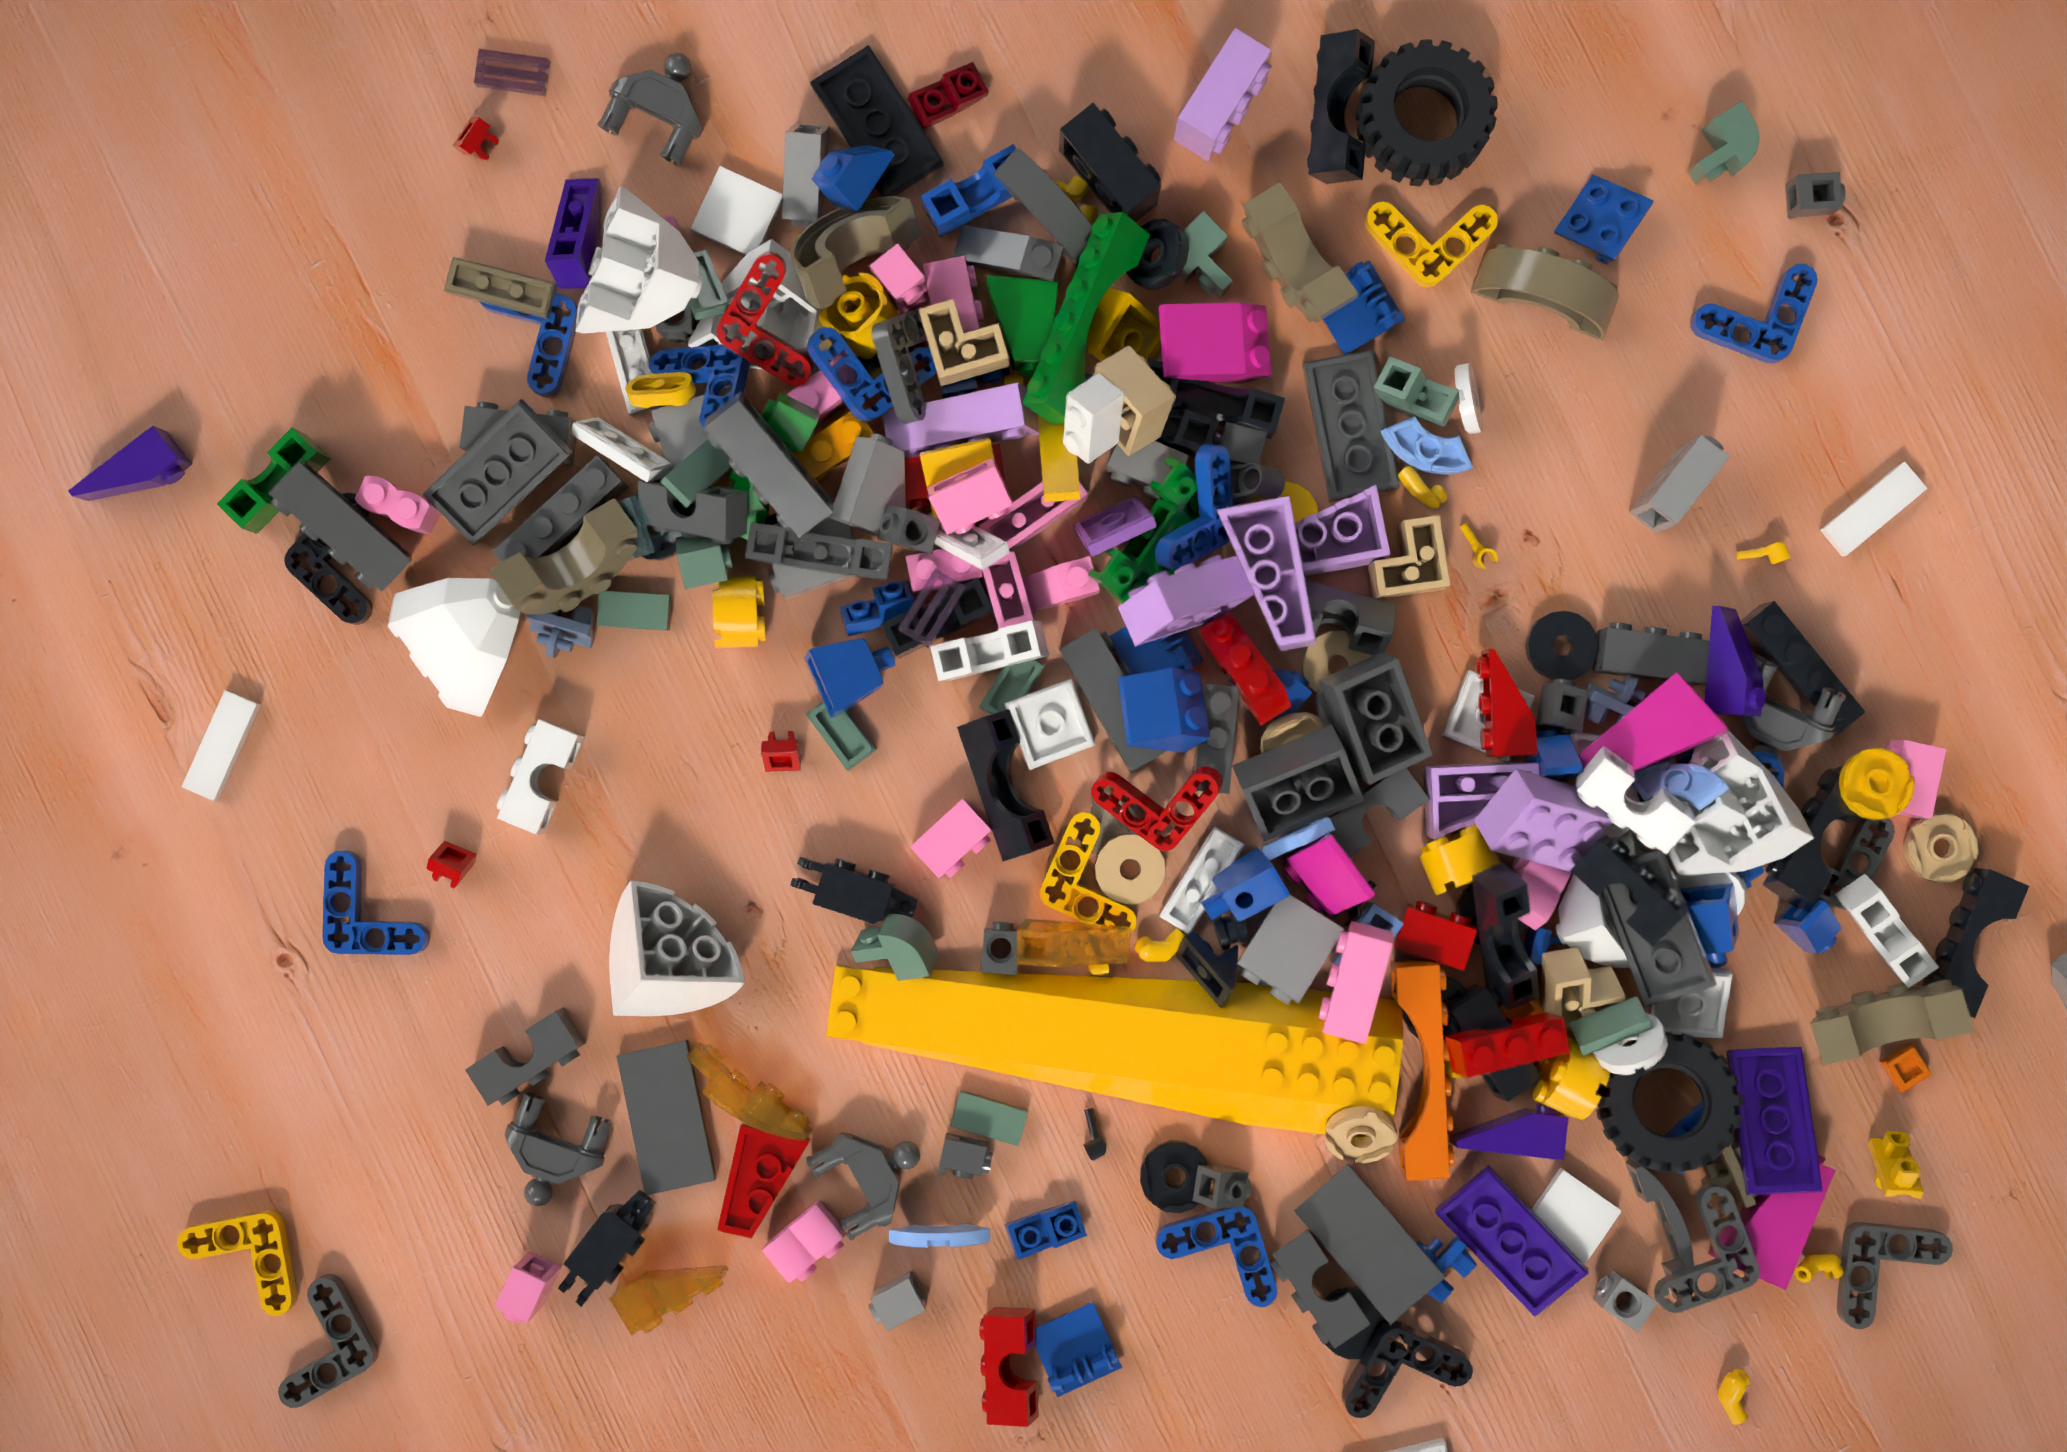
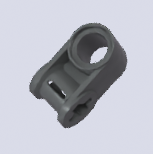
(1255, 483)

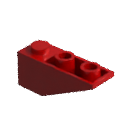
(1508, 719)

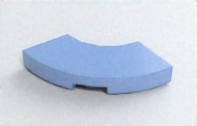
(1425, 450)
(1685, 781)
(1297, 838)
(949, 1236)

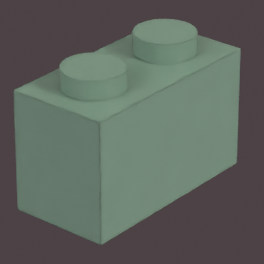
(702, 561)

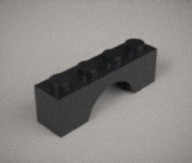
(1343, 64)
(1223, 403)
(1185, 430)
(1779, 641)
(989, 750)
(1802, 873)
(1985, 899)
(1499, 902)

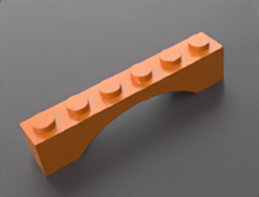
(1424, 1140)

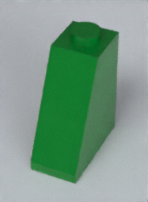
(1024, 316)

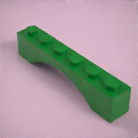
(1109, 253)

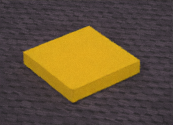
(951, 460)

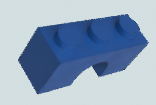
(960, 202)

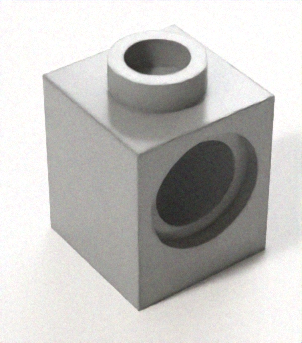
(1634, 1311)

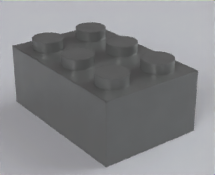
(1376, 717)
(1298, 782)

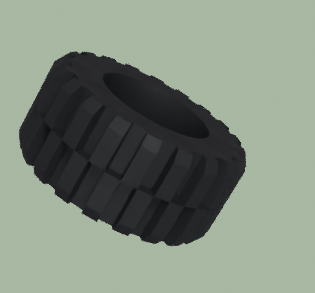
(1442, 71)
(1693, 1148)

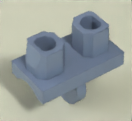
(563, 632)
(1602, 700)

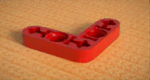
(748, 322)
(1157, 817)

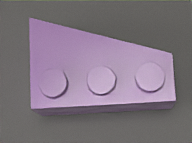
(1463, 791)

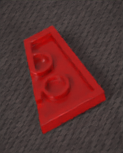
(756, 1178)

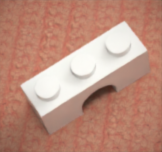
(989, 651)
(524, 802)
(1656, 821)
(1886, 930)

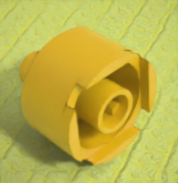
(858, 311)
(737, 612)
(1454, 862)
(1570, 1082)

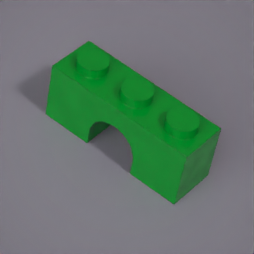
(249, 500)

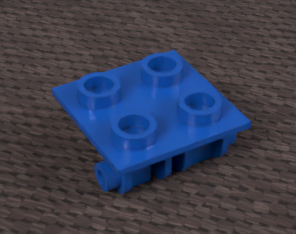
(1603, 217)
(1368, 314)
(1163, 653)
(1075, 1349)

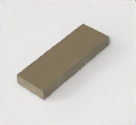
(500, 288)

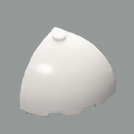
(667, 955)

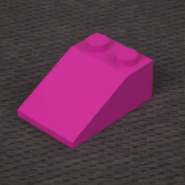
(1215, 342)
(1327, 876)

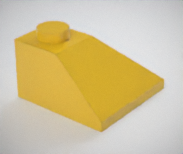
(1122, 323)

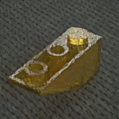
(1071, 943)
(658, 1292)

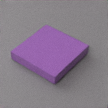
(1114, 525)

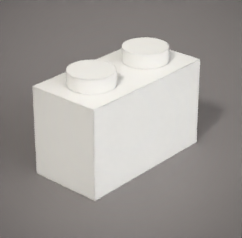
(1093, 418)

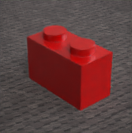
(1436, 935)

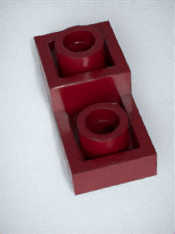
(949, 96)

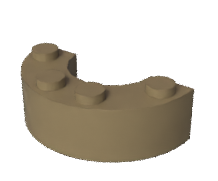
(847, 237)
(1292, 257)
(1549, 283)
(576, 569)
(1888, 1017)

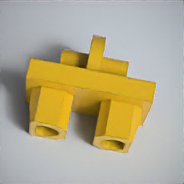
(1894, 1165)

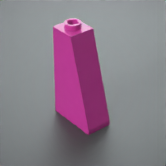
(1660, 727)
(1779, 1229)

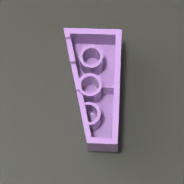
(964, 419)
(1343, 535)
(1271, 559)

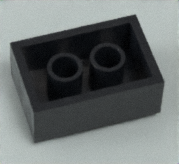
(1109, 163)

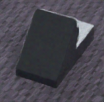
(1213, 973)

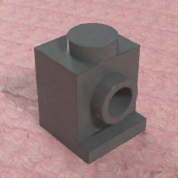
(1824, 186)
(1562, 707)
(964, 1156)
(1230, 1186)

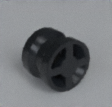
(1230, 931)

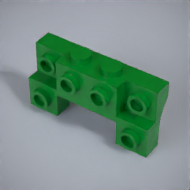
(1137, 561)

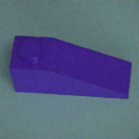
(575, 233)
(143, 464)
(1733, 675)
(1523, 1133)

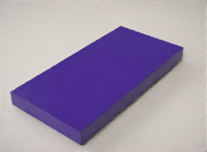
(1776, 1122)
(1511, 1240)

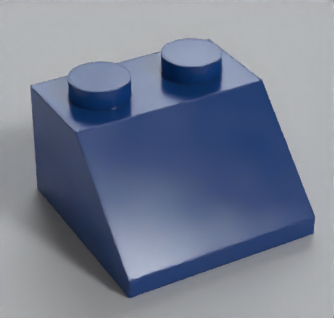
(1164, 709)

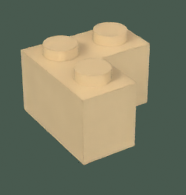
(959, 353)
(1145, 398)
(1422, 561)
(1574, 990)

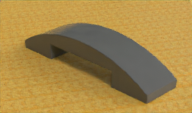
(1046, 203)
(819, 552)
(1649, 1190)

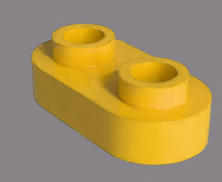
(661, 389)

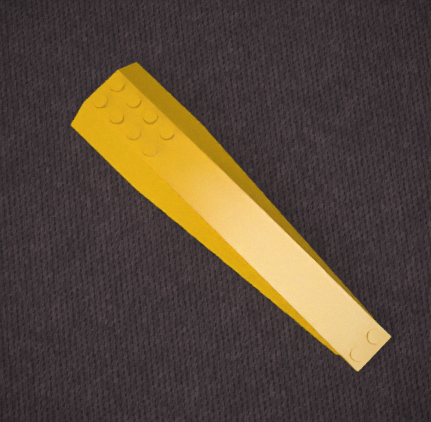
(1133, 1040)

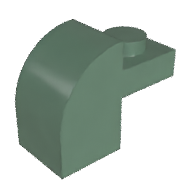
(1734, 140)
(1204, 242)
(1412, 394)
(900, 941)

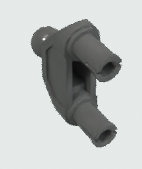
(660, 98)
(1789, 728)
(550, 1157)
(874, 1173)

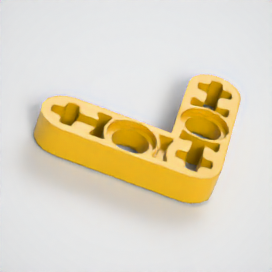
(1423, 251)
(1075, 891)
(251, 1239)

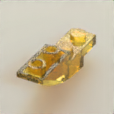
(757, 1108)

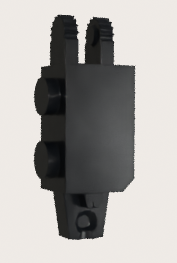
(853, 892)
(606, 1243)

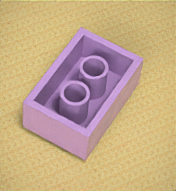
(1223, 95)
(1184, 599)
(1541, 821)

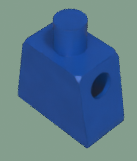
(847, 672)
(1246, 887)
(1715, 919)

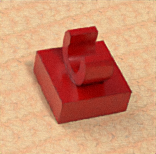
(472, 136)
(781, 754)
(450, 862)

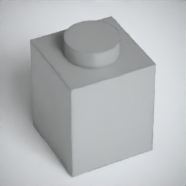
(897, 1301)

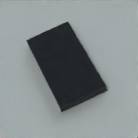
(875, 114)

